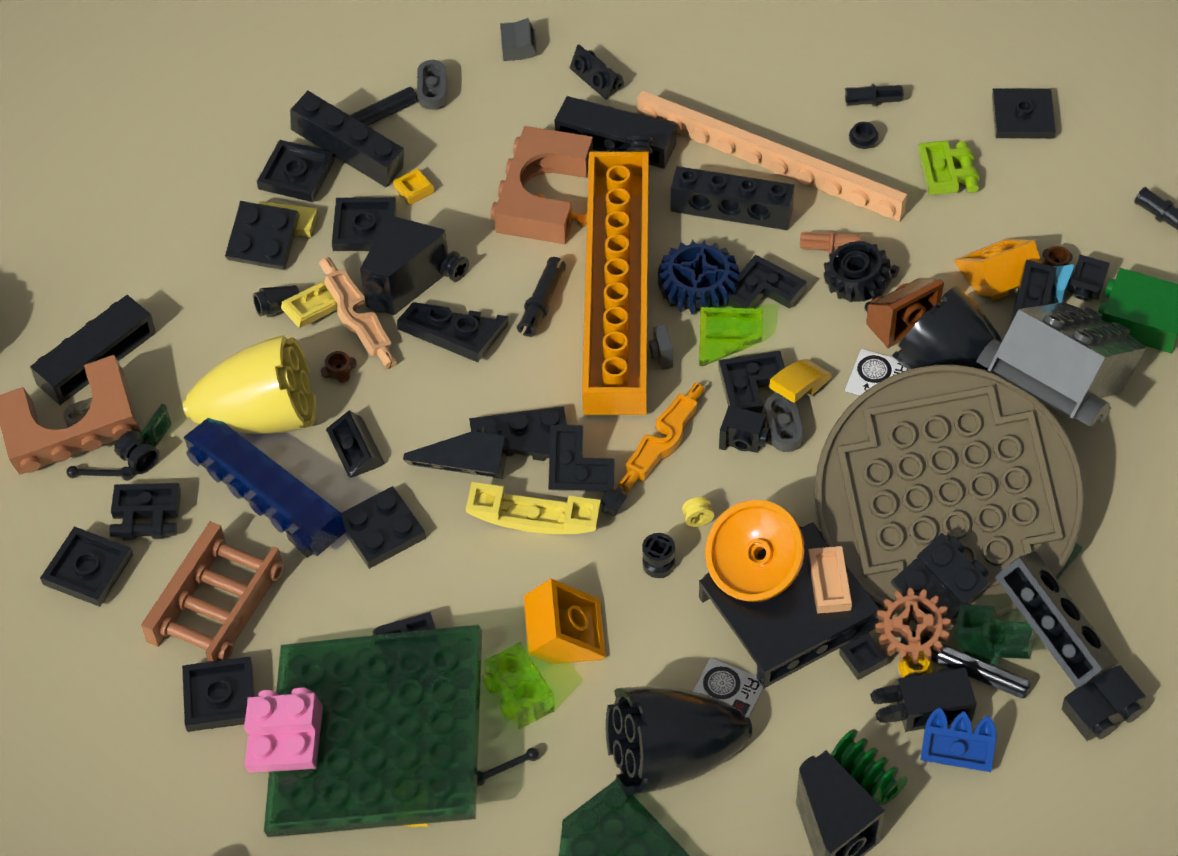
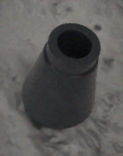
(269, 299)

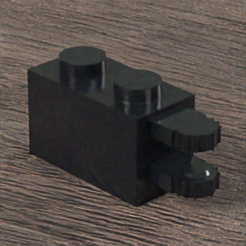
(922, 694)

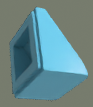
(1061, 283)

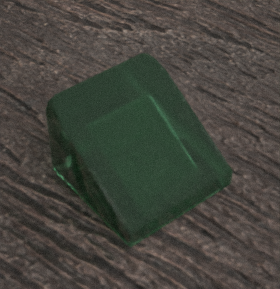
(157, 425)

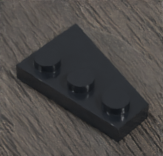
(456, 332)
(525, 430)

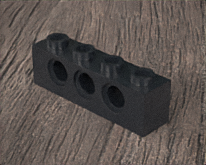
(732, 198)
(1056, 619)

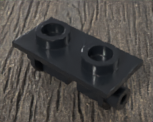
(595, 72)

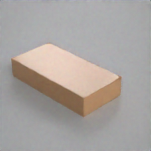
(829, 579)

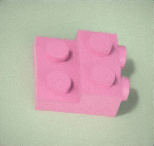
(282, 731)

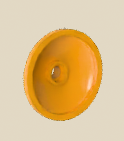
(735, 545)

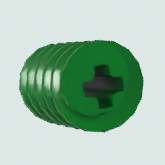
(866, 770)

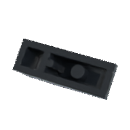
(468, 453)

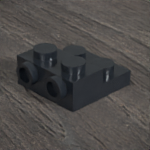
(944, 573)

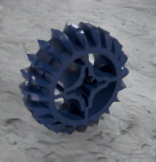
(697, 276)

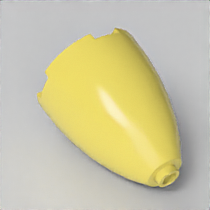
(257, 390)

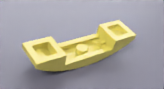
(530, 513)

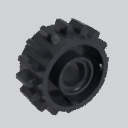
(857, 271)

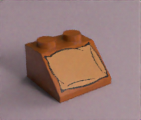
(900, 310)

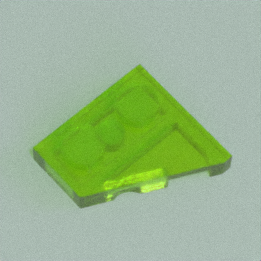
(728, 331)

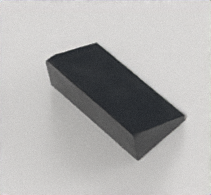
(354, 444)

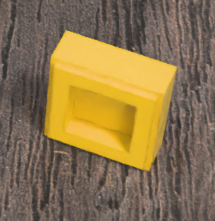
(413, 186)

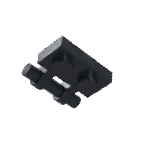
(145, 501)

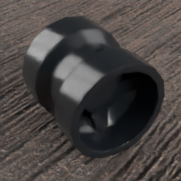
(135, 450)
(658, 555)

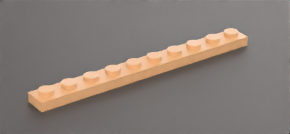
(775, 157)

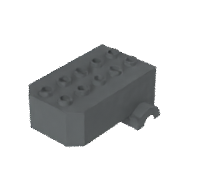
(1065, 358)

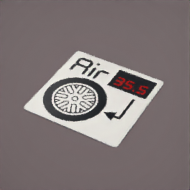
(870, 370)
(729, 685)

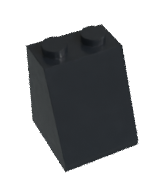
(402, 264)
(836, 809)

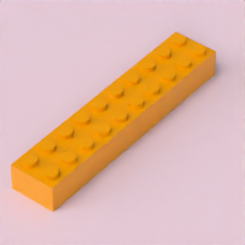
(616, 285)

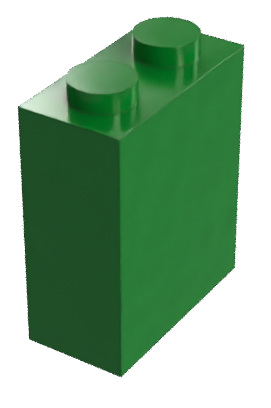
(1144, 306)

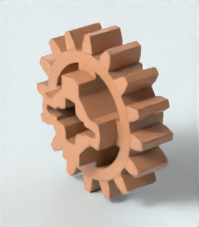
(926, 625)

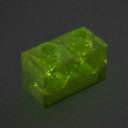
(525, 683)

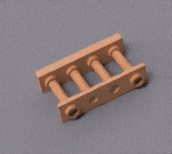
(195, 571)

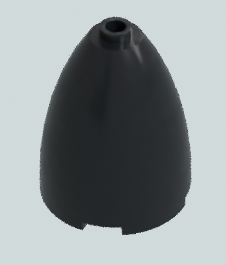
(948, 335)
(670, 736)

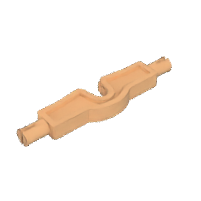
(364, 324)

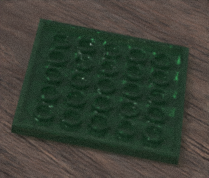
(391, 734)

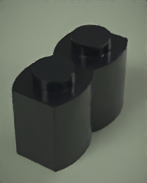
(1103, 703)

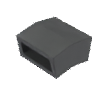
(518, 40)

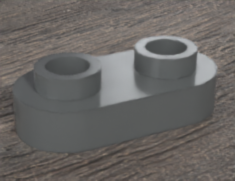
(431, 84)
(785, 424)

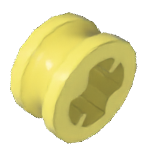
(698, 511)

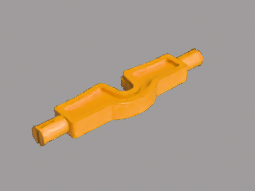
(653, 449)

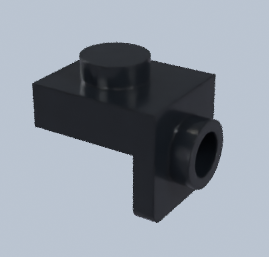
(1088, 278)

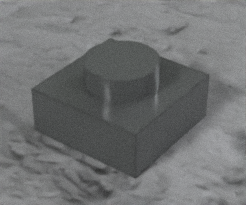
(661, 347)

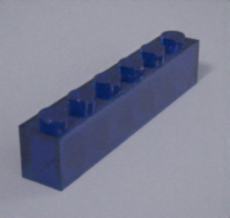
(264, 485)

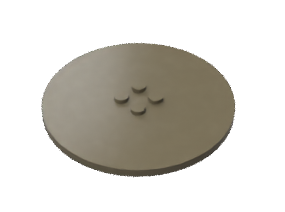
(951, 458)

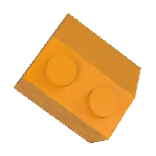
(997, 266)
(563, 624)

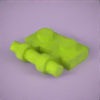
(939, 168)

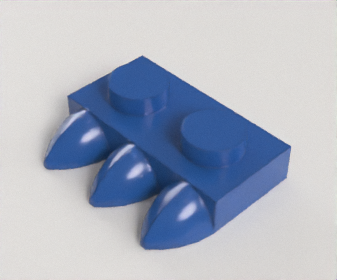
(958, 744)

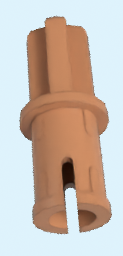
(826, 241)

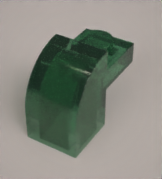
(989, 639)

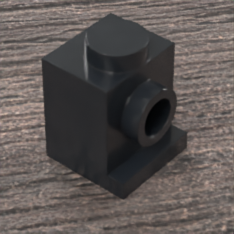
(743, 430)

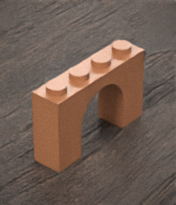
(535, 154)
(107, 419)

